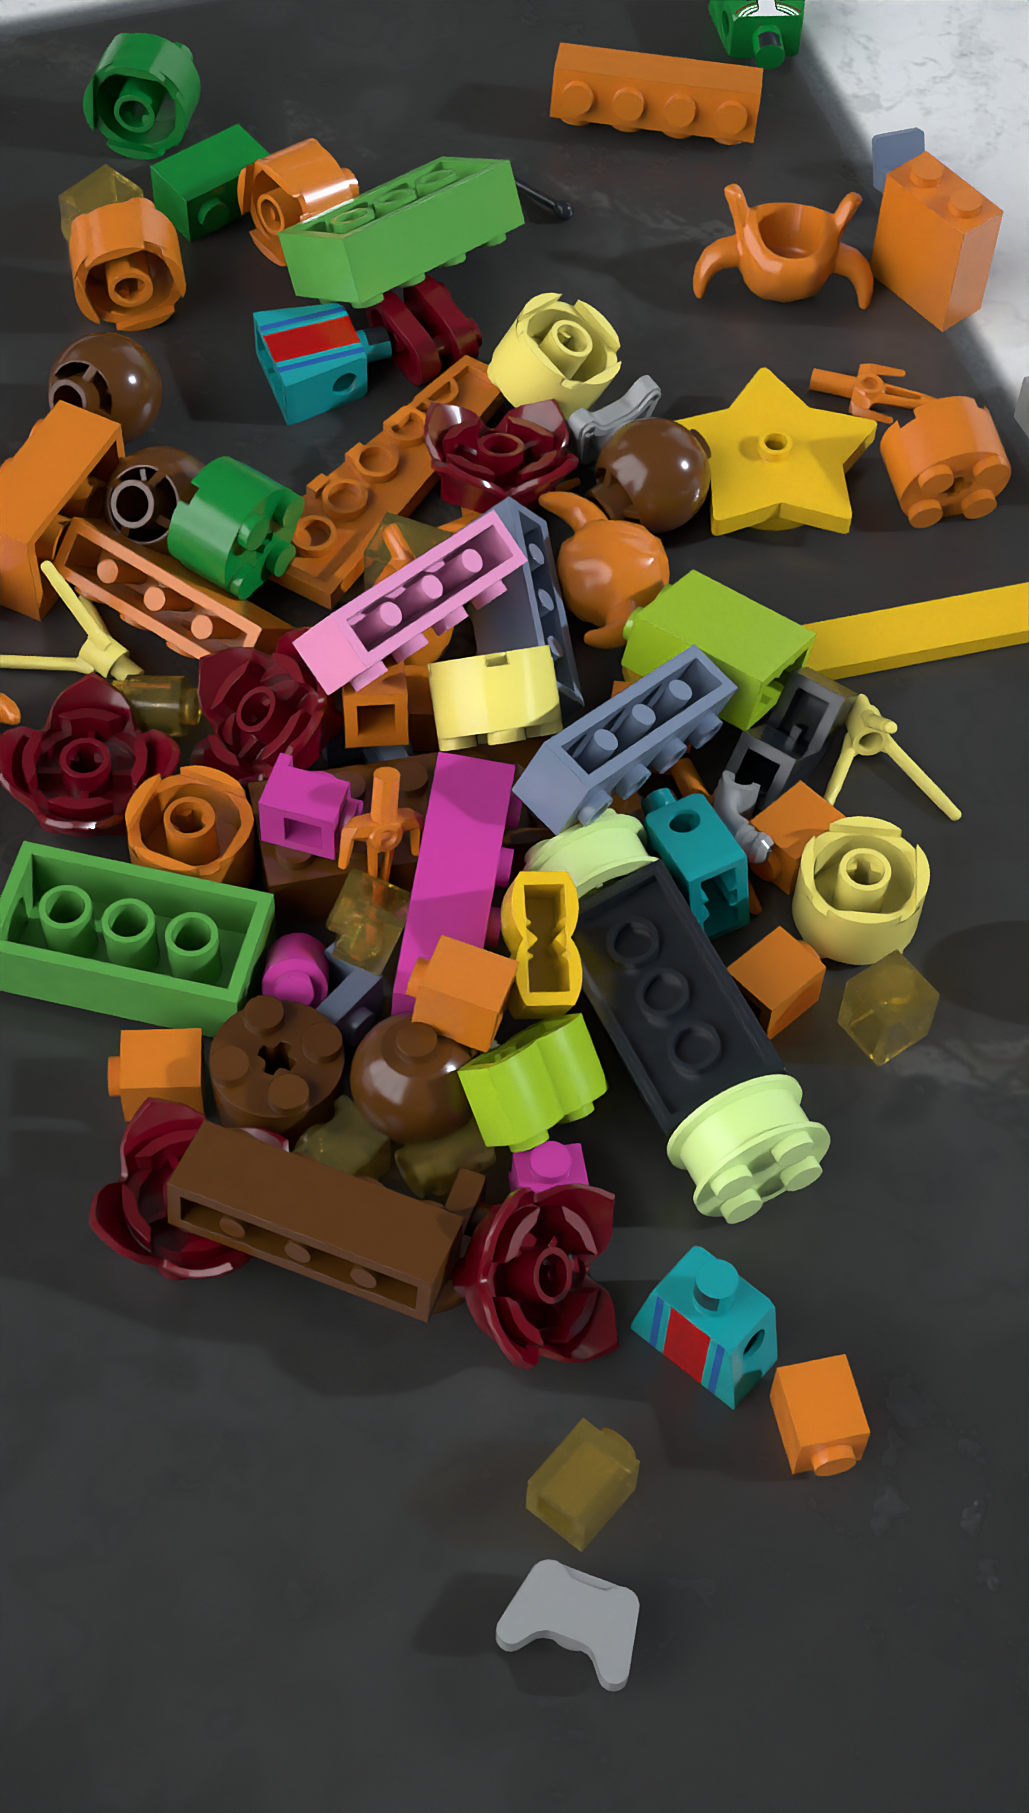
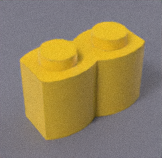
(537, 929)

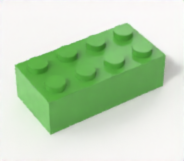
(402, 230)
(131, 939)

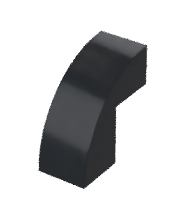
(795, 736)

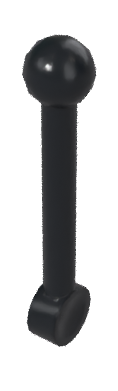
(562, 209)

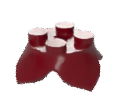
(487, 464)
(261, 710)
(84, 761)
(134, 1209)
(532, 1275)

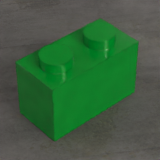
(200, 182)

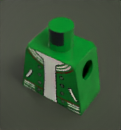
(759, 28)

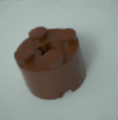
(277, 1068)

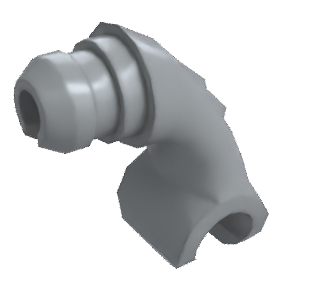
(735, 806)

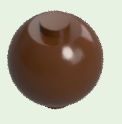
(110, 379)
(652, 474)
(147, 491)
(410, 1082)

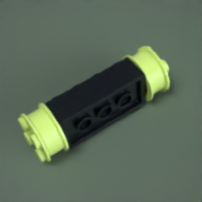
(682, 1024)

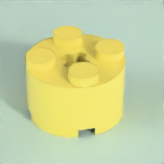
(556, 355)
(495, 698)
(859, 891)

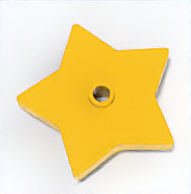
(779, 460)

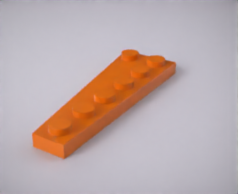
(376, 478)

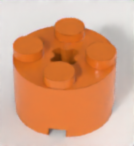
(290, 189)
(126, 265)
(946, 461)
(194, 826)

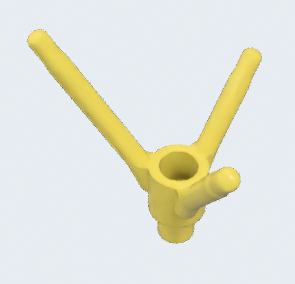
(97, 654)
(869, 735)

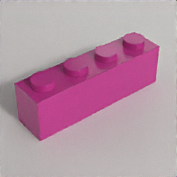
(459, 862)

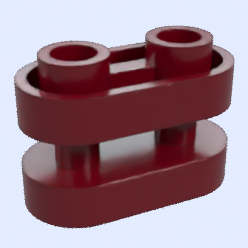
(425, 330)

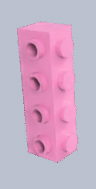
(401, 607)

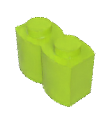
(534, 1082)

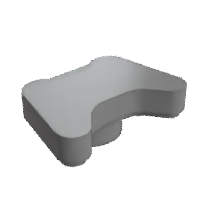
(592, 429)
(578, 1615)

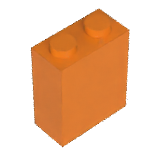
(935, 240)

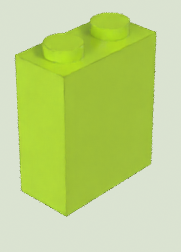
(736, 633)

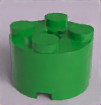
(142, 95)
(236, 527)

